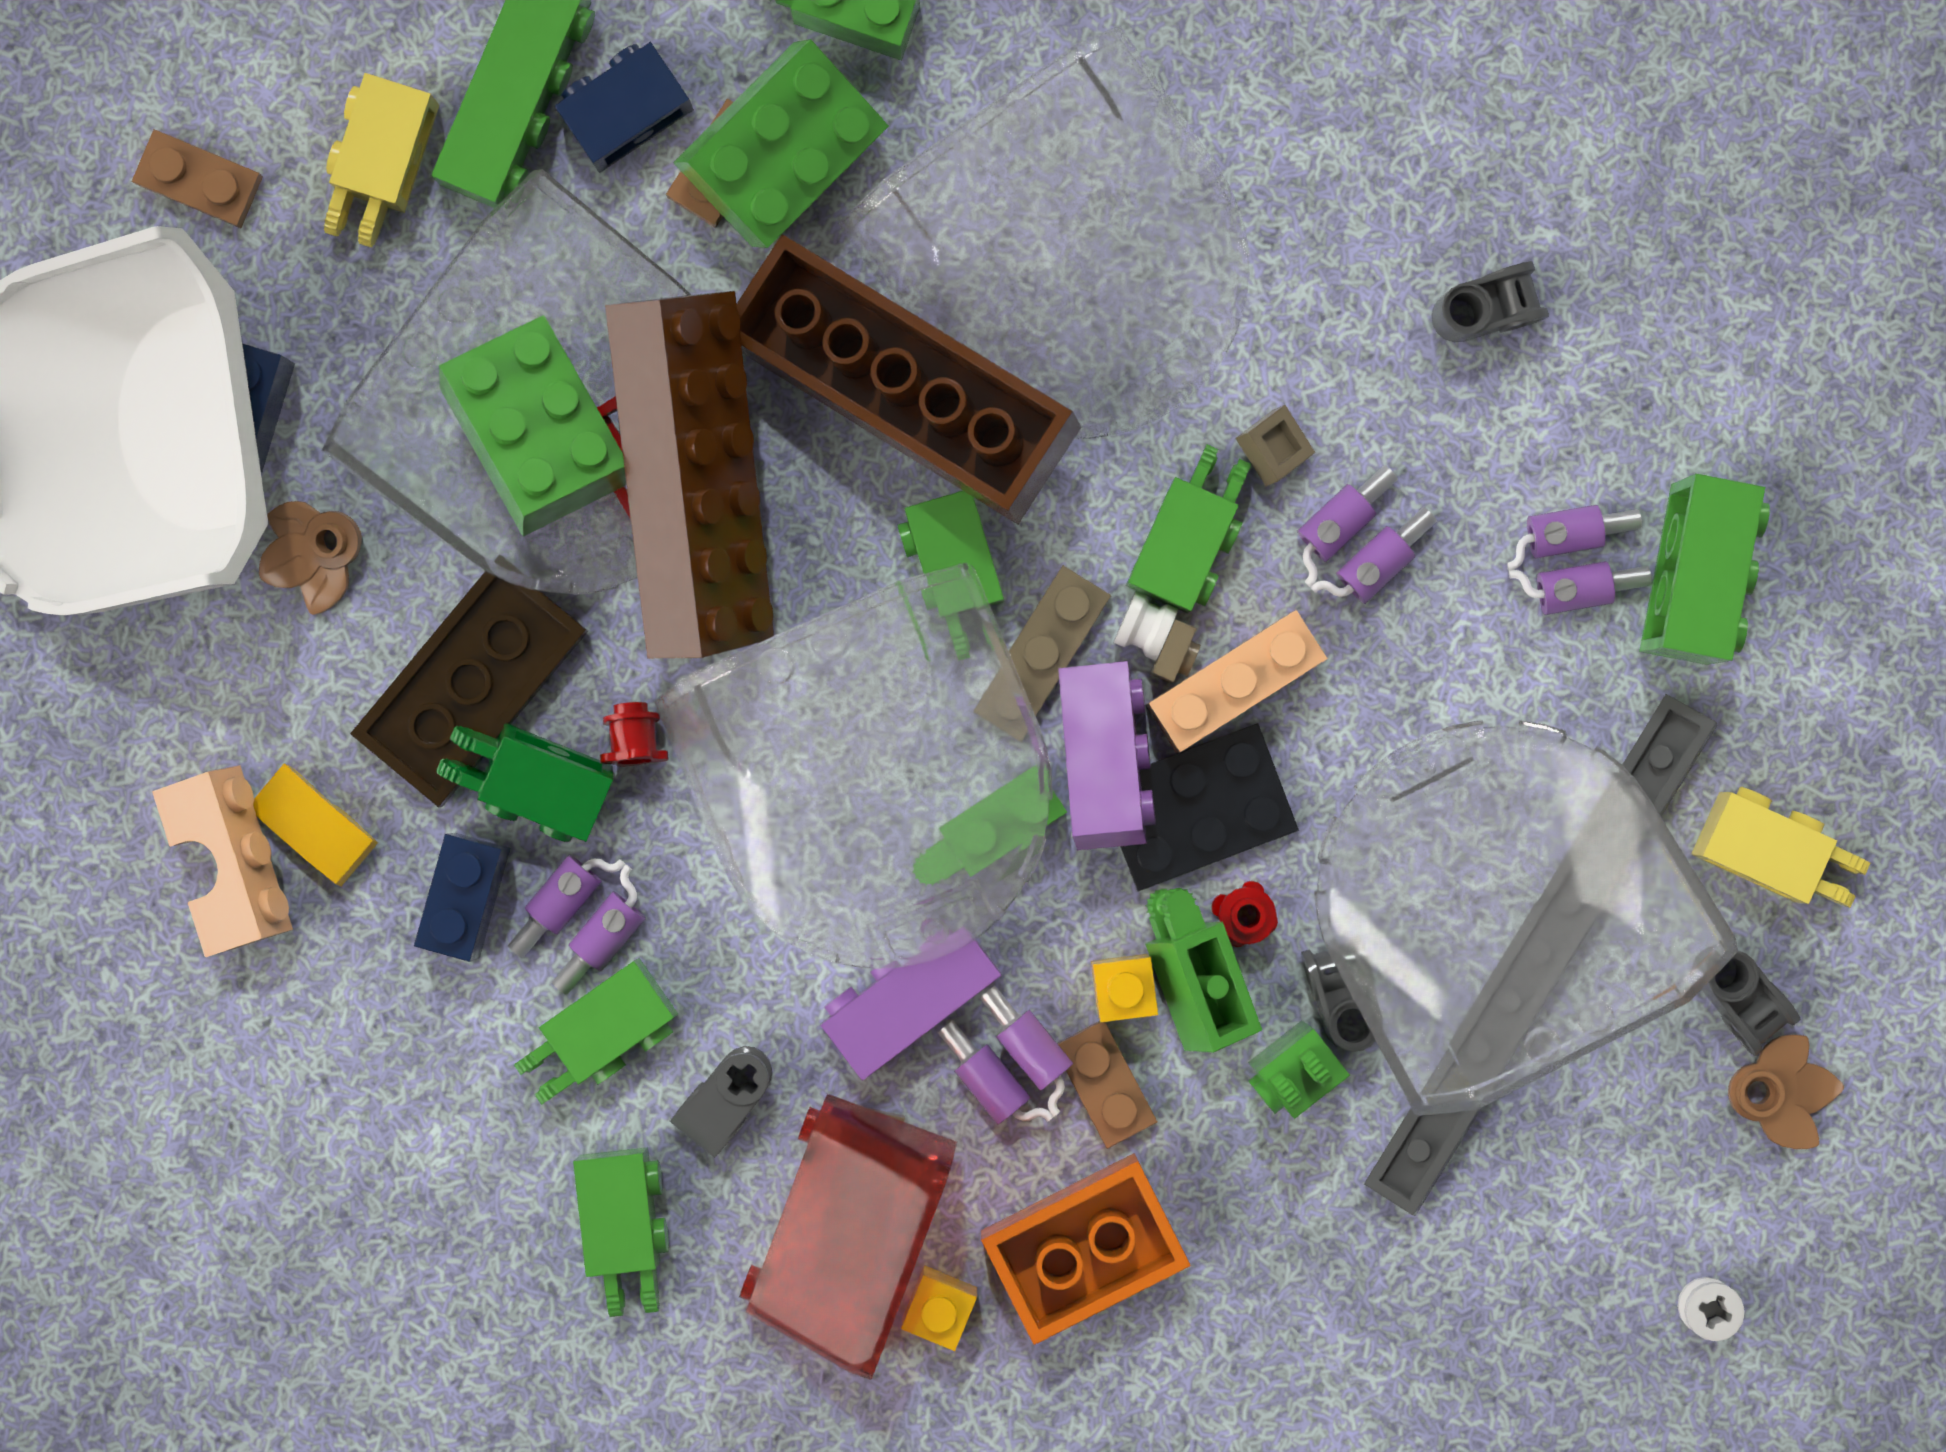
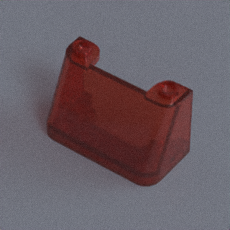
(850, 1232)

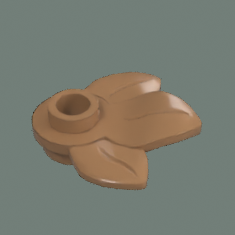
(303, 558)
(1791, 1095)

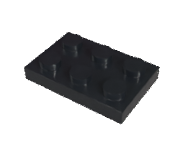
(1209, 807)

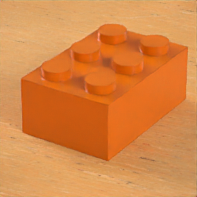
(1084, 1249)

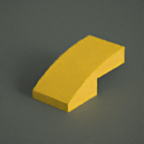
(313, 825)

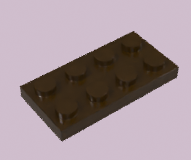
(471, 675)

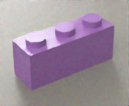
(1105, 755)
(904, 1005)

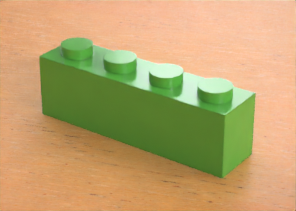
(510, 95)

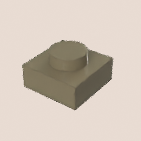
(1275, 445)
(1177, 653)

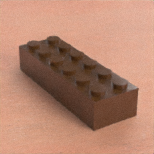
(903, 379)
(690, 474)

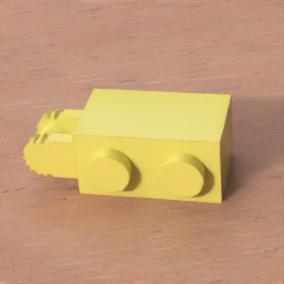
(378, 153)
(1774, 849)

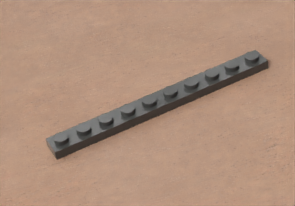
(1428, 1142)

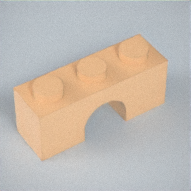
(1236, 681)
(246, 896)

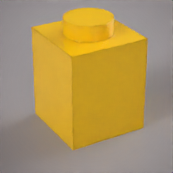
(1124, 987)
(939, 1308)

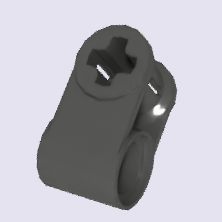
(1499, 303)
(1331, 999)
(1751, 1004)
(718, 1105)

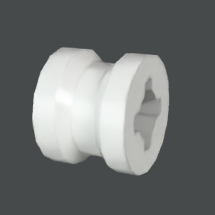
(1146, 625)
(1699, 1302)

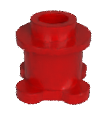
(632, 736)
(1227, 908)

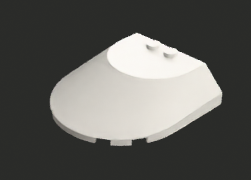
(124, 428)

